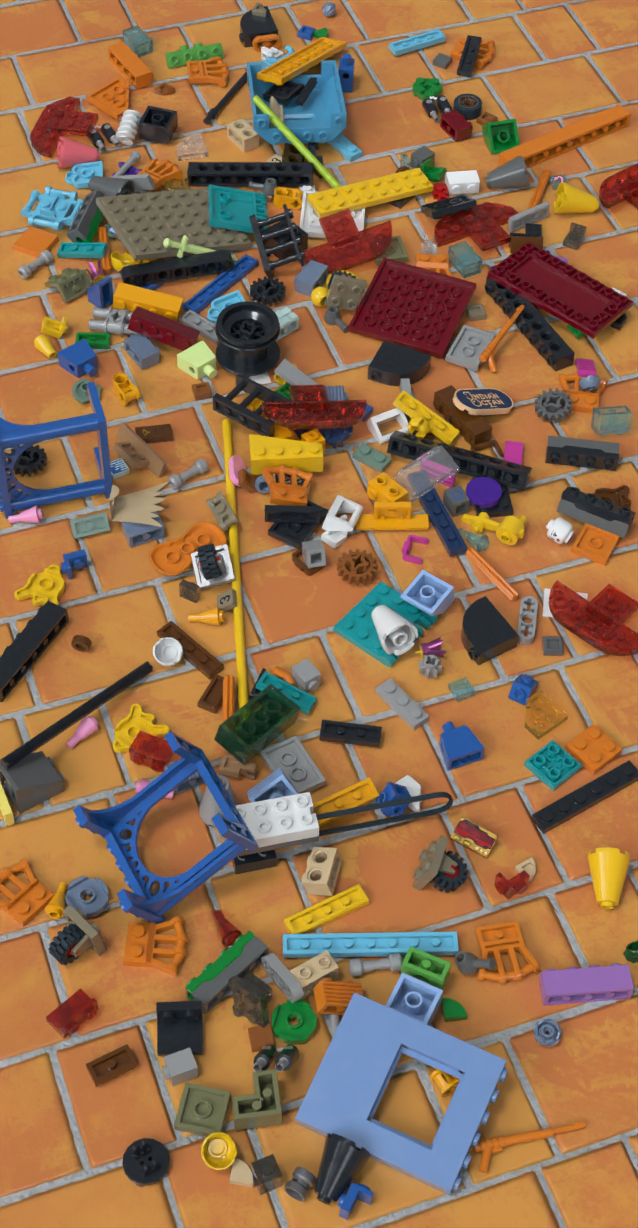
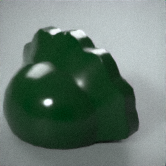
(631, 952)

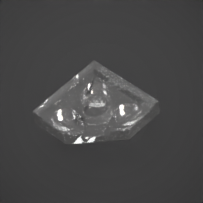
(191, 148)

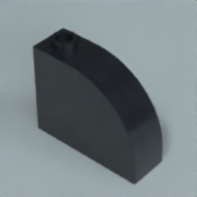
(254, 26)
(398, 362)
(486, 632)

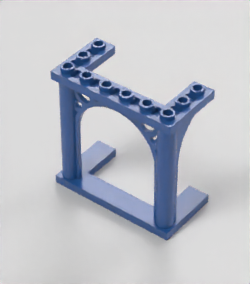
(27, 435)
(116, 819)

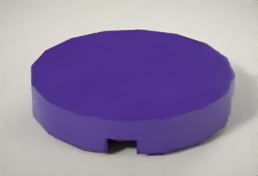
(484, 492)

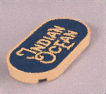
(483, 401)

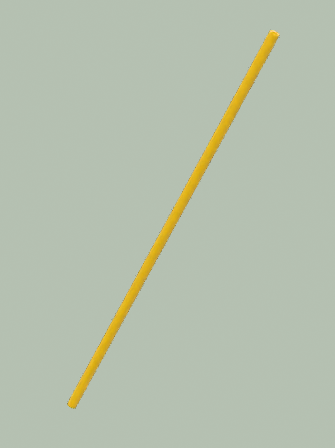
(236, 585)

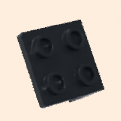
(179, 1027)

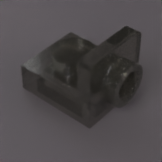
(575, 236)

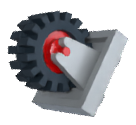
(212, 566)

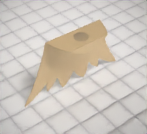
(136, 506)

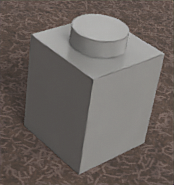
(313, 553)
(306, 675)
(180, 1067)

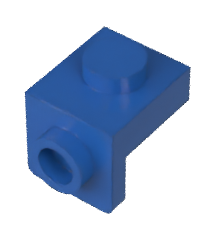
(522, 688)
(348, 1200)

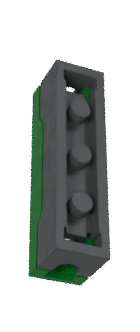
(86, 220)
(238, 960)

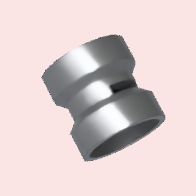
(300, 1183)

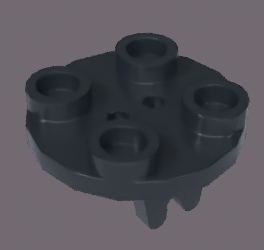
(152, 1170)

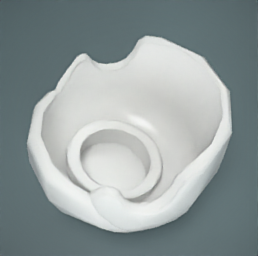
(168, 651)

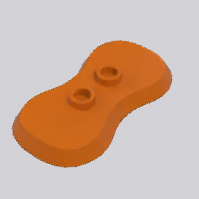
(175, 557)

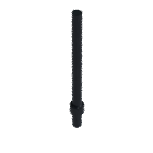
(212, 114)

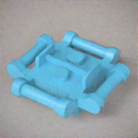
(52, 209)

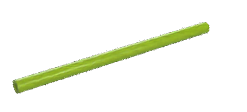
(296, 142)

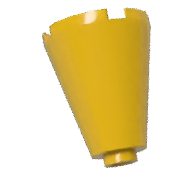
(574, 200)
(608, 875)

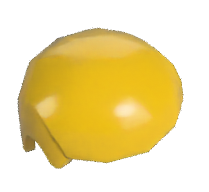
(119, 261)
(218, 1151)

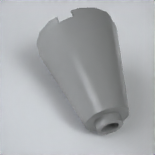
(208, 806)

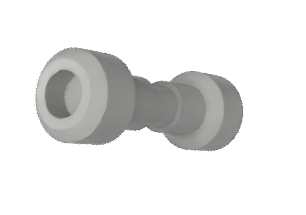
(26, 270)
(176, 481)
(357, 966)

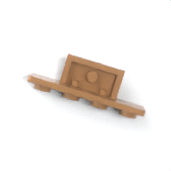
(137, 451)

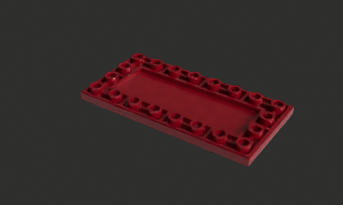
(560, 289)

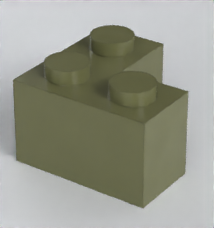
(260, 1108)

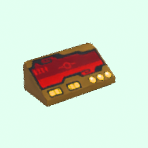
(474, 837)

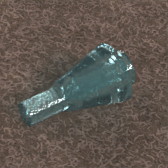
(478, 541)

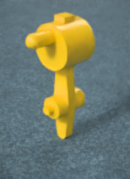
(507, 531)

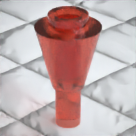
(228, 931)

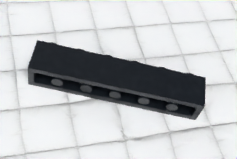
(30, 645)

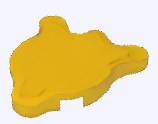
(43, 587)
(130, 726)

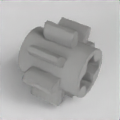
(430, 666)

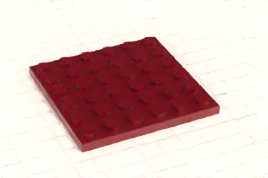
(412, 307)

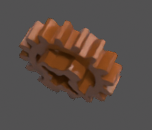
(357, 567)

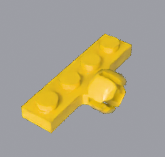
(424, 419)

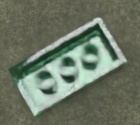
(257, 724)

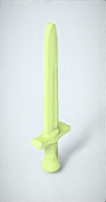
(186, 247)

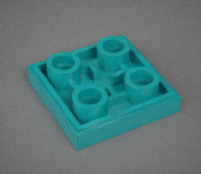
(552, 765)

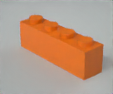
(130, 65)

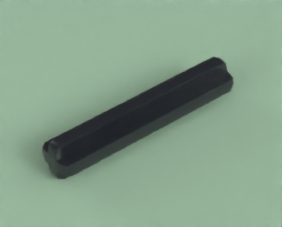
(308, 88)

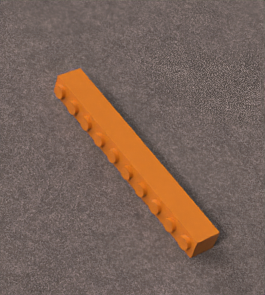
(569, 137)

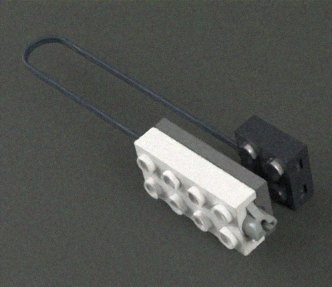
(291, 822)

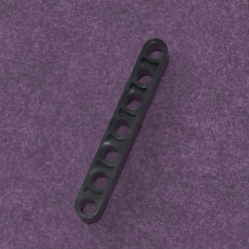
(177, 268)

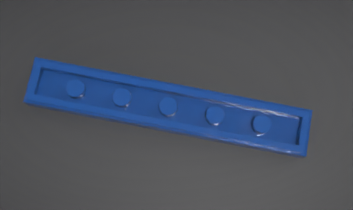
(221, 284)

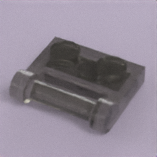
(254, 1003)

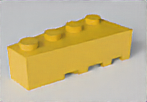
(287, 452)

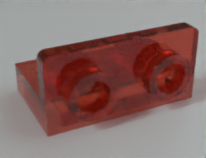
(150, 751)
(72, 1013)

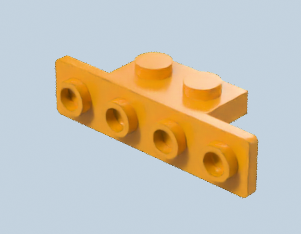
(392, 517)

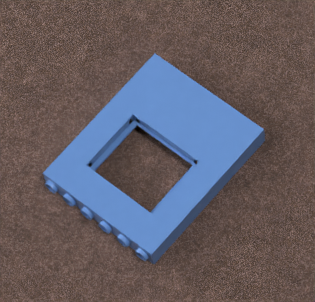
(359, 1070)

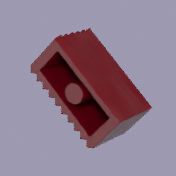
(456, 125)

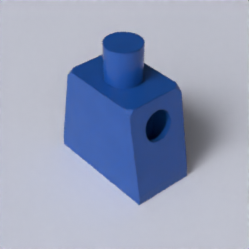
(346, 69)
(78, 359)
(459, 746)

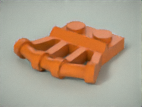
(485, 53)
(208, 71)
(162, 172)
(434, 262)
(581, 400)
(284, 493)
(29, 900)
(502, 939)
(141, 945)

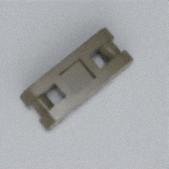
(223, 512)

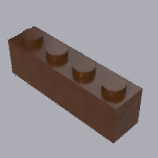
(471, 427)

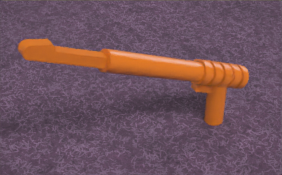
(489, 351)
(495, 1144)

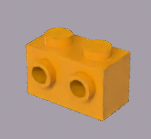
(385, 489)

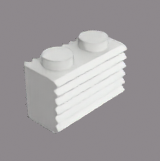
(462, 182)

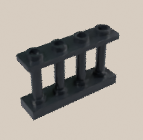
(261, 239)
(240, 413)

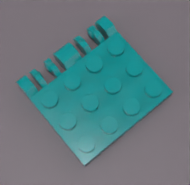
(232, 207)
(359, 627)

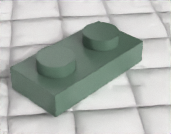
(372, 458)
(89, 525)

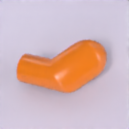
(283, 674)

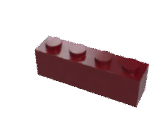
(162, 329)

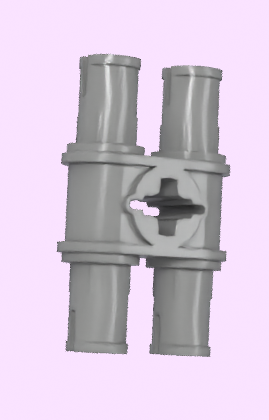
(115, 321)

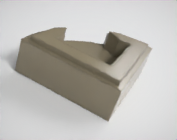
(259, 10)

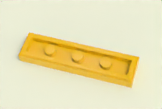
(327, 911)

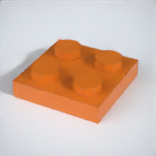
(593, 749)

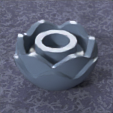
(590, 383)
(549, 1026)

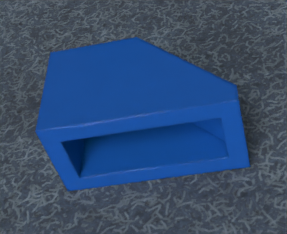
(101, 293)

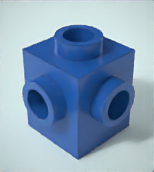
(393, 792)

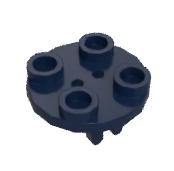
(336, 435)

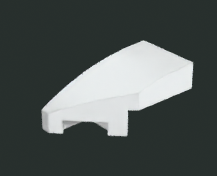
(335, 538)
(414, 790)

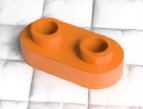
(266, 40)

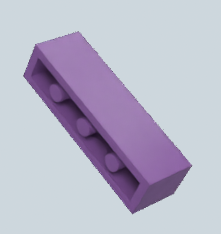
(585, 984)

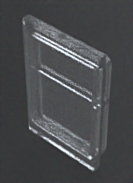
(426, 472)

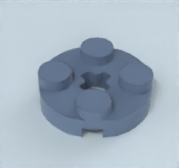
(88, 886)

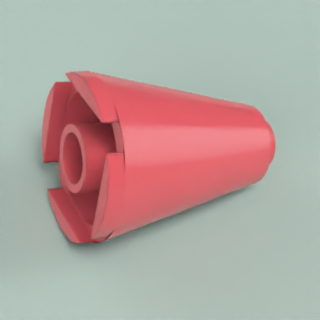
(73, 153)

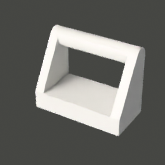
(373, 422)
(342, 505)

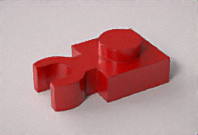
(440, 191)

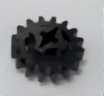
(267, 291)
(30, 461)

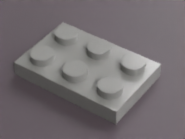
(468, 347)
(295, 763)

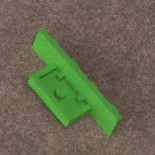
(195, 53)

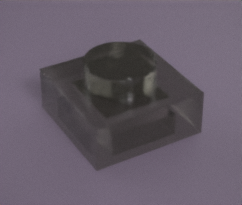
(189, 591)

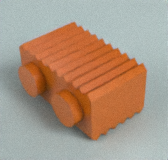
(335, 996)

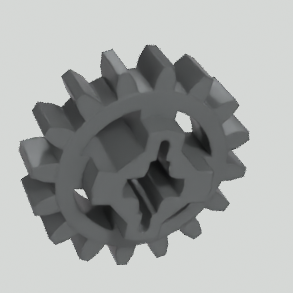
(553, 405)

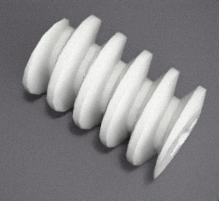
(128, 127)

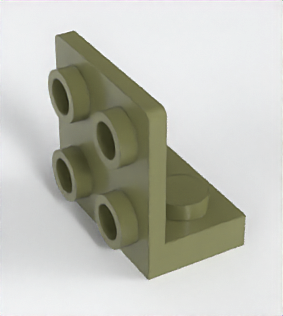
(70, 283)

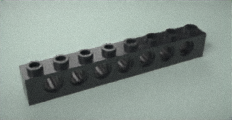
(241, 173)
(532, 326)
(469, 462)

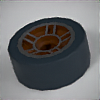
(468, 105)

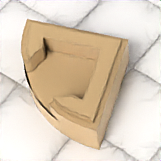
(529, 866)
(241, 1174)

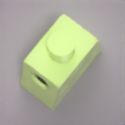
(197, 361)

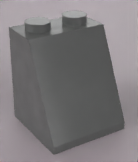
(31, 781)

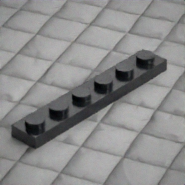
(585, 797)

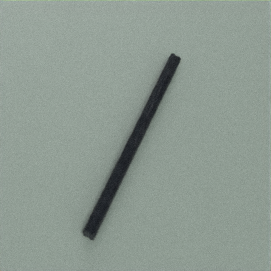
(76, 715)

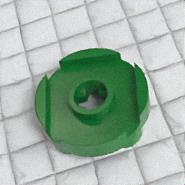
(433, 86)
(293, 1034)

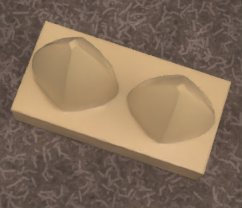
(277, 109)

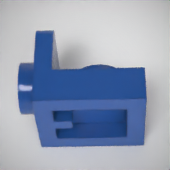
(74, 561)

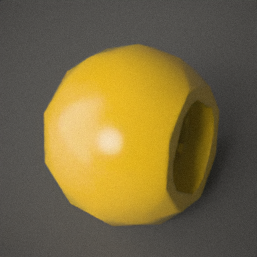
(319, 296)

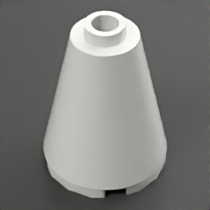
(393, 630)

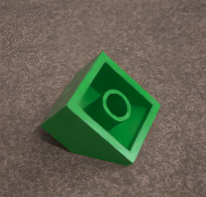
(501, 135)

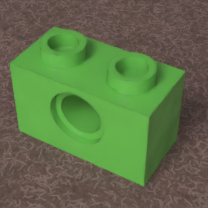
(426, 967)

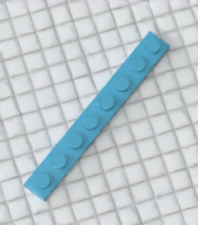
(369, 944)

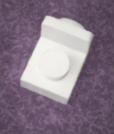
(272, 52)

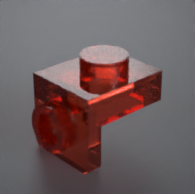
(511, 887)

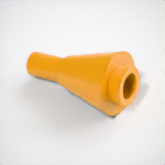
(212, 616)
(57, 904)

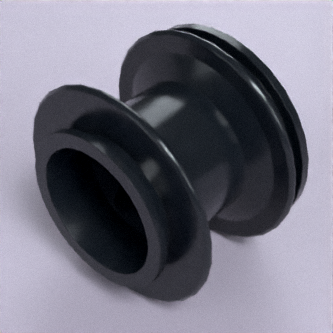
(247, 338)

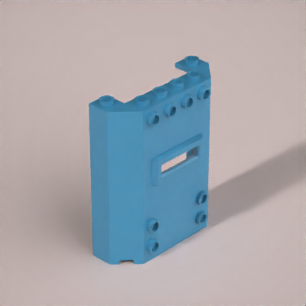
(316, 121)

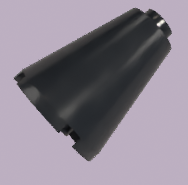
(338, 1167)

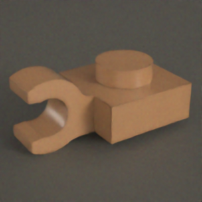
(232, 767)

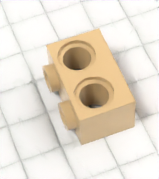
(243, 135)
(322, 871)
(314, 970)

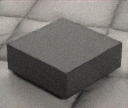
(442, 61)
(552, 646)

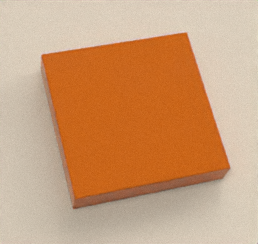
(35, 241)
(595, 544)

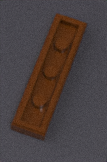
(192, 651)

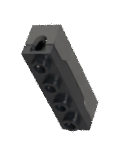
(582, 453)
(596, 512)

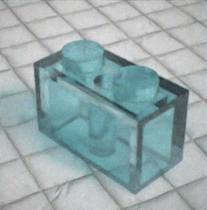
(138, 41)
(464, 259)
(611, 420)

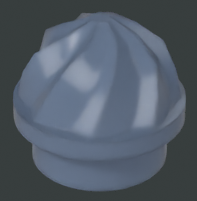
(329, 9)
(261, 485)

